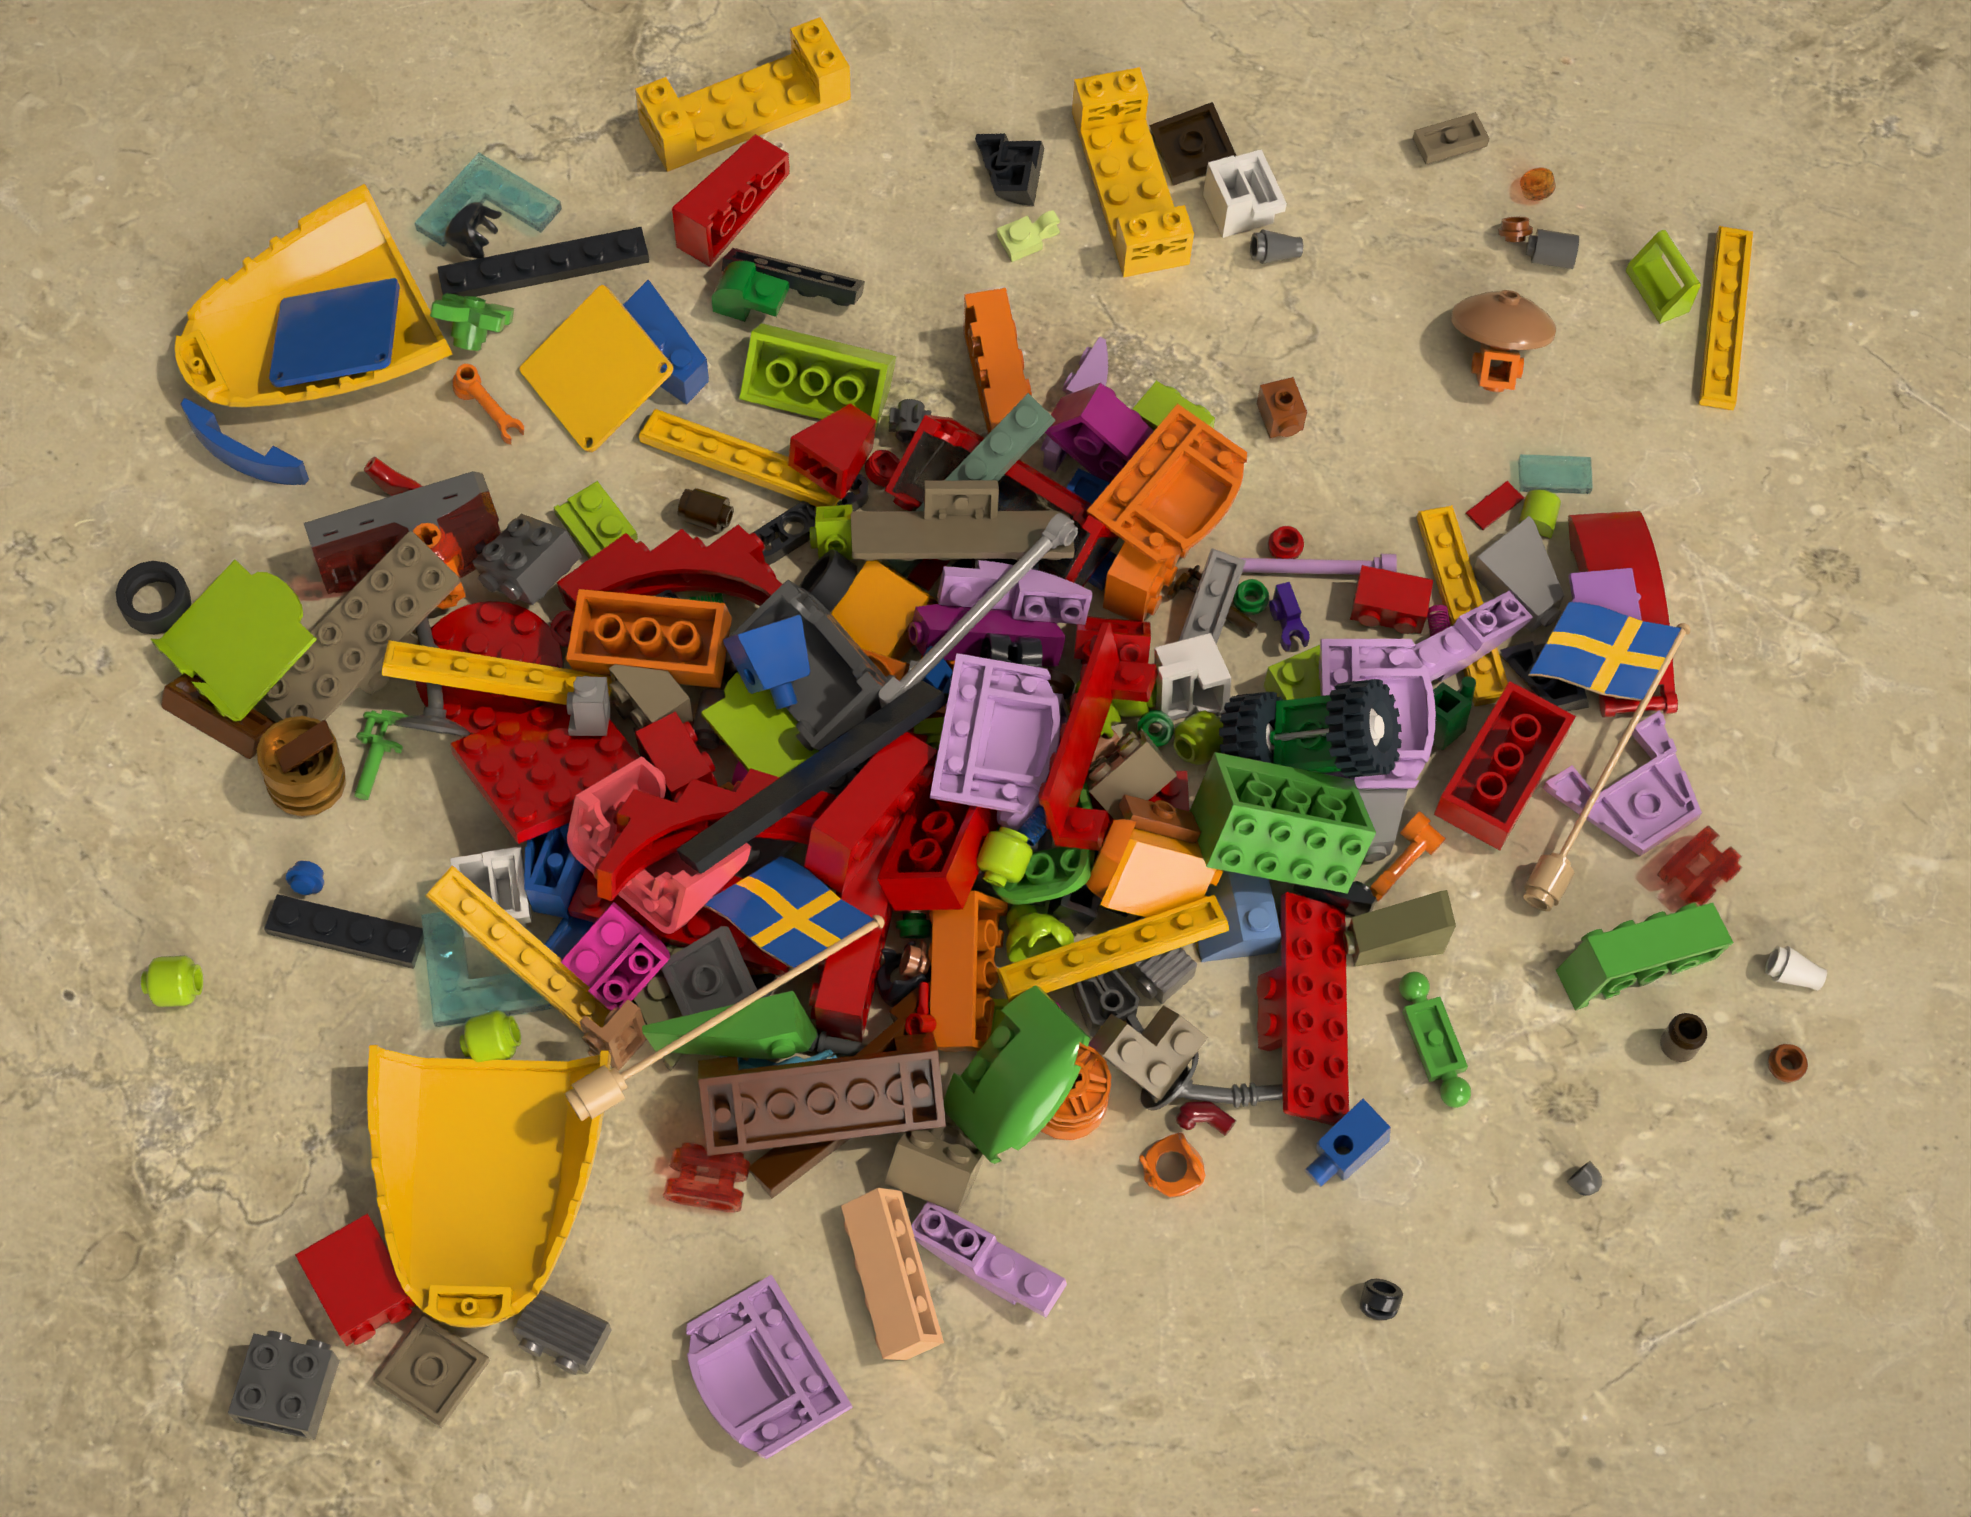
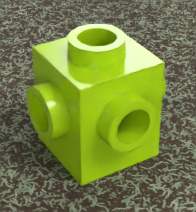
(832, 530)

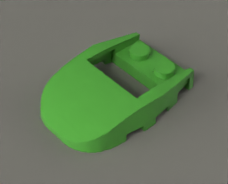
(1052, 871)

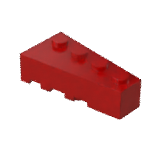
(728, 199)
(868, 809)

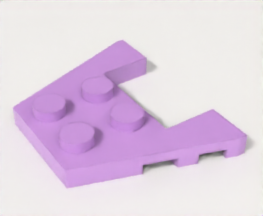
(1644, 804)

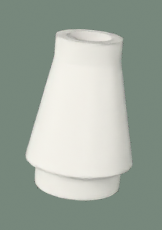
(1792, 968)

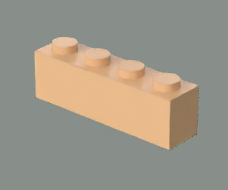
(891, 1274)

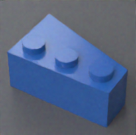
(669, 335)
(551, 873)

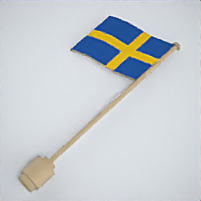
(1612, 658)
(784, 915)

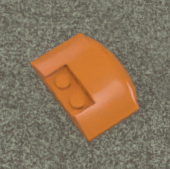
(1173, 487)

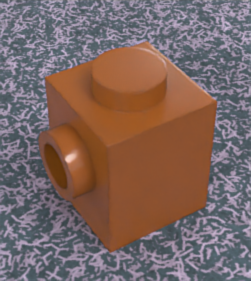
(1281, 408)

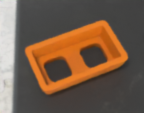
(1110, 856)

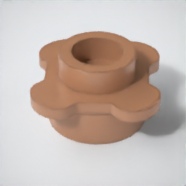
(914, 961)

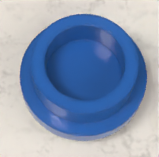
(305, 878)

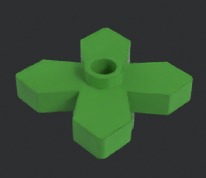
(471, 318)

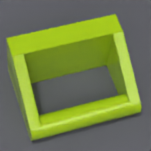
(1657, 282)

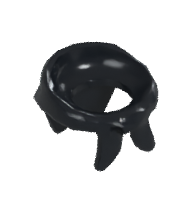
(462, 231)
(897, 990)

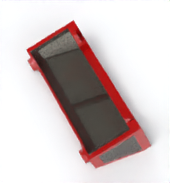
(944, 444)

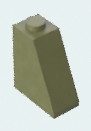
(1401, 930)

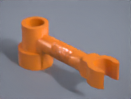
(473, 389)
(1422, 838)

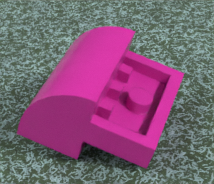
(616, 957)

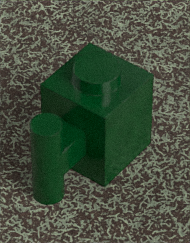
(1452, 711)

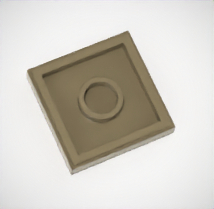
(432, 1370)

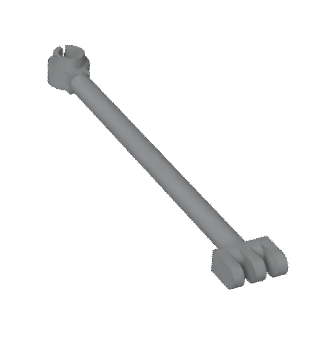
(1058, 532)

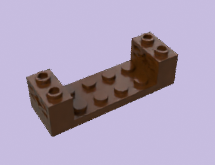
(821, 1098)

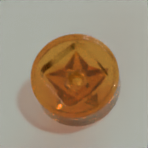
(1537, 184)

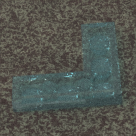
(491, 182)
(453, 994)

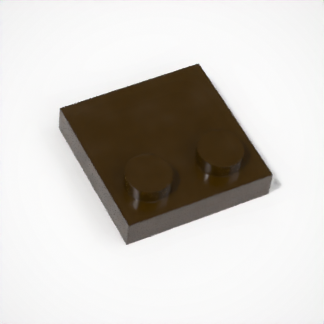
(1190, 142)

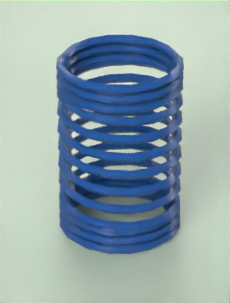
(1040, 813)

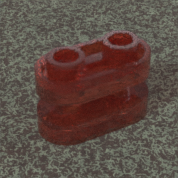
(1701, 888)
(693, 1161)

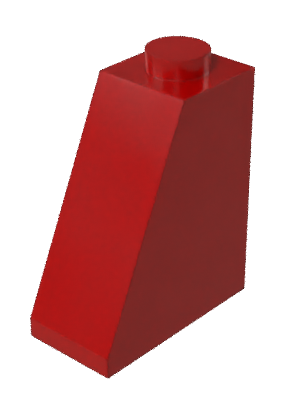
(834, 449)

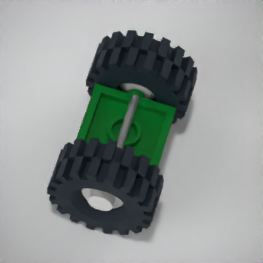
(1342, 731)

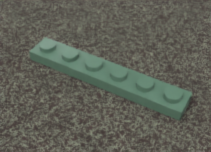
(996, 453)

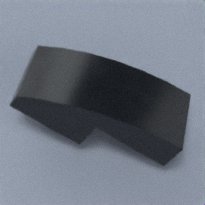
(1355, 903)

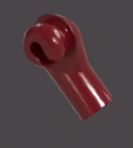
(1204, 1112)

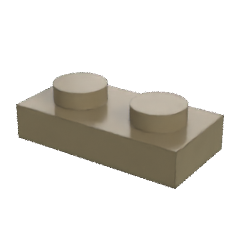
(1450, 138)

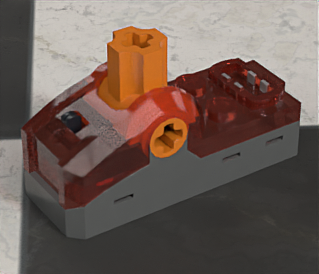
(448, 516)

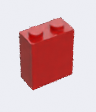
(356, 1281)

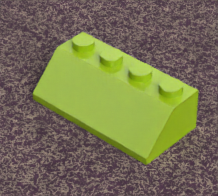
(814, 374)

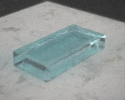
(1555, 474)

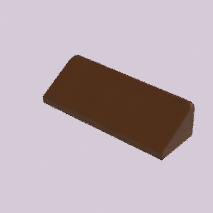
(189, 705)
(788, 1163)

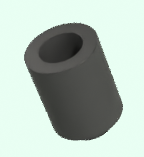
(1553, 248)
(705, 734)

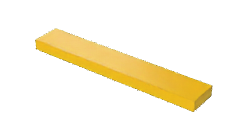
(1726, 318)
(731, 457)
(1459, 592)
(481, 672)
(515, 947)
(1115, 948)

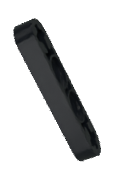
(804, 514)

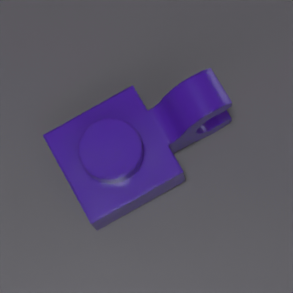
(1287, 611)

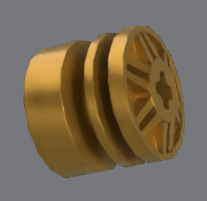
(292, 790)

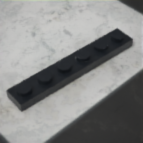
(544, 264)

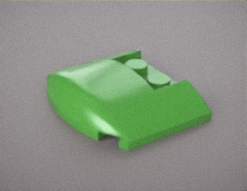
(1017, 1075)

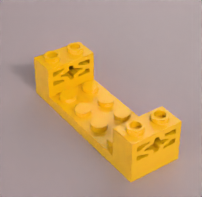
(748, 103)
(1128, 174)

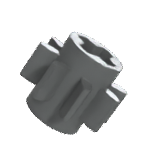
(906, 419)

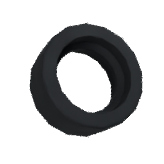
(140, 576)
(830, 578)

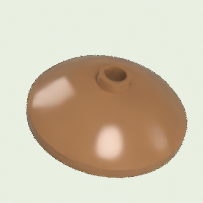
(1504, 320)

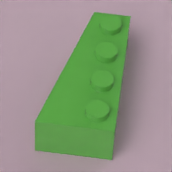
(1642, 952)

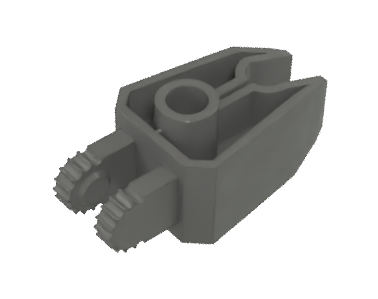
(1106, 996)

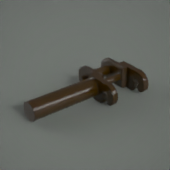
(1234, 616)

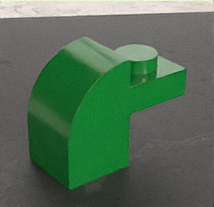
(746, 289)

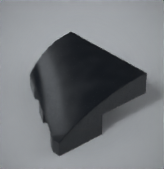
(1012, 166)
(1558, 692)

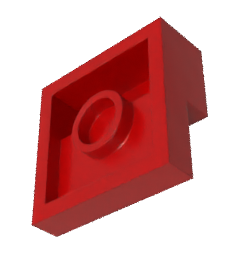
(1130, 637)

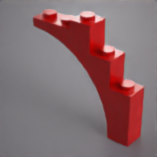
(680, 563)
(656, 826)

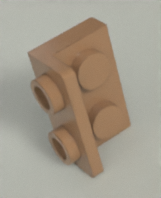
(619, 1035)

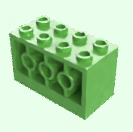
(1281, 823)

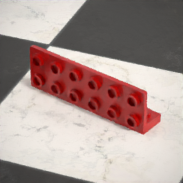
(1101, 682)

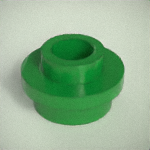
(1251, 588)
(1155, 716)
(914, 926)

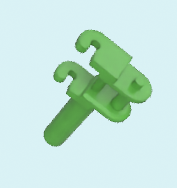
(377, 748)

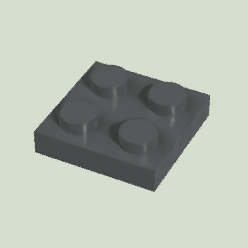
(708, 974)

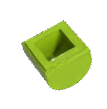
(1543, 509)

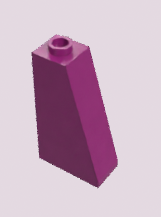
(935, 620)

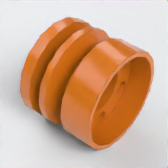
(1086, 1103)

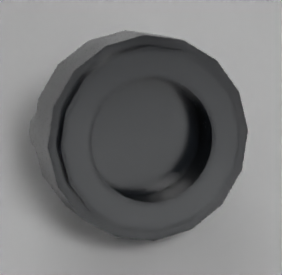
(1382, 1296)

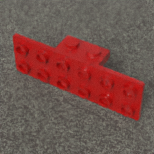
(1306, 1010)

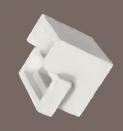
(1242, 193)
(1191, 677)
(500, 877)

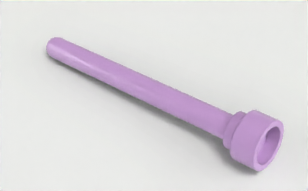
(1318, 566)

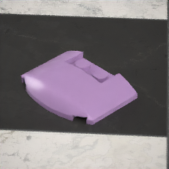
(1412, 688)
(996, 735)
(762, 1371)

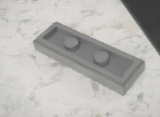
(1213, 595)

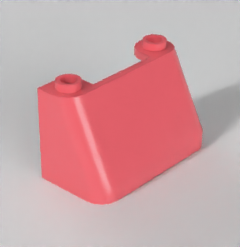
(665, 891)

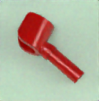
(921, 1021)

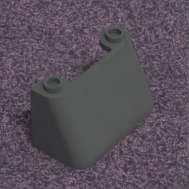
(841, 679)

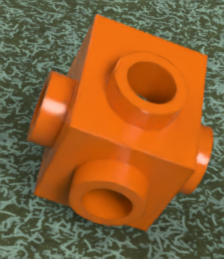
(1499, 377)

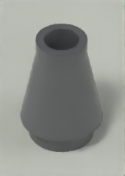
(1274, 246)

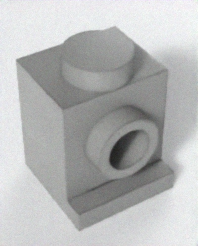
(589, 707)

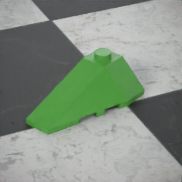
(763, 1030)

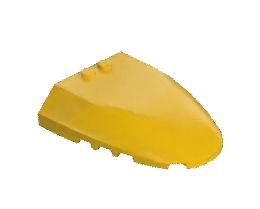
(234, 324)
(477, 1176)

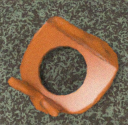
(1195, 1167)

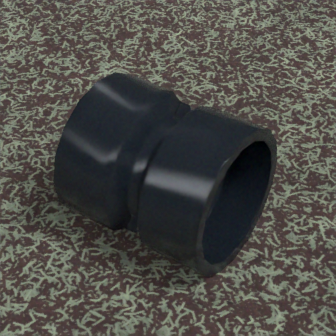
(1020, 651)

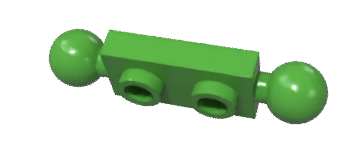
(1435, 1039)

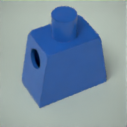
(771, 658)
(1361, 1132)

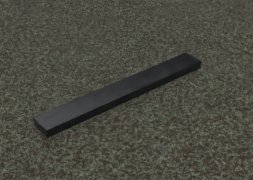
(811, 777)

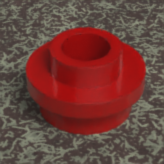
(1288, 535)

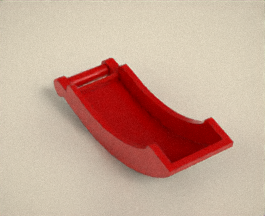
(1625, 542)

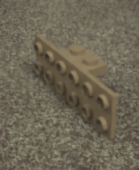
(956, 523)
(357, 631)

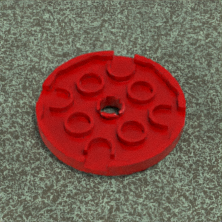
(498, 632)

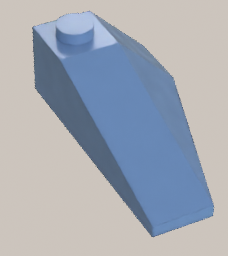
(1250, 916)

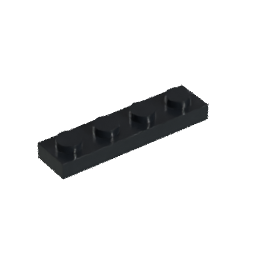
(804, 279)
(345, 931)

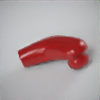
(389, 479)

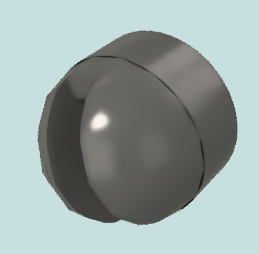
(1586, 1180)

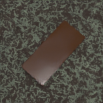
(304, 746)

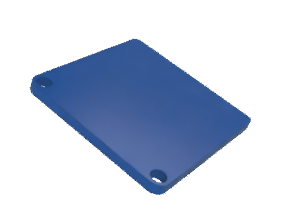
(335, 333)

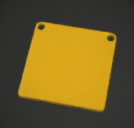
(596, 368)

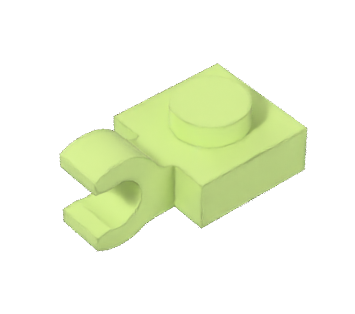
(1024, 237)

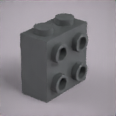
(526, 559)
(284, 1384)

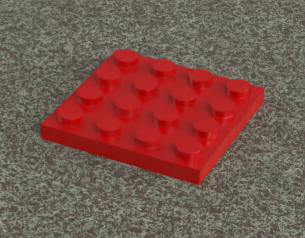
(535, 769)

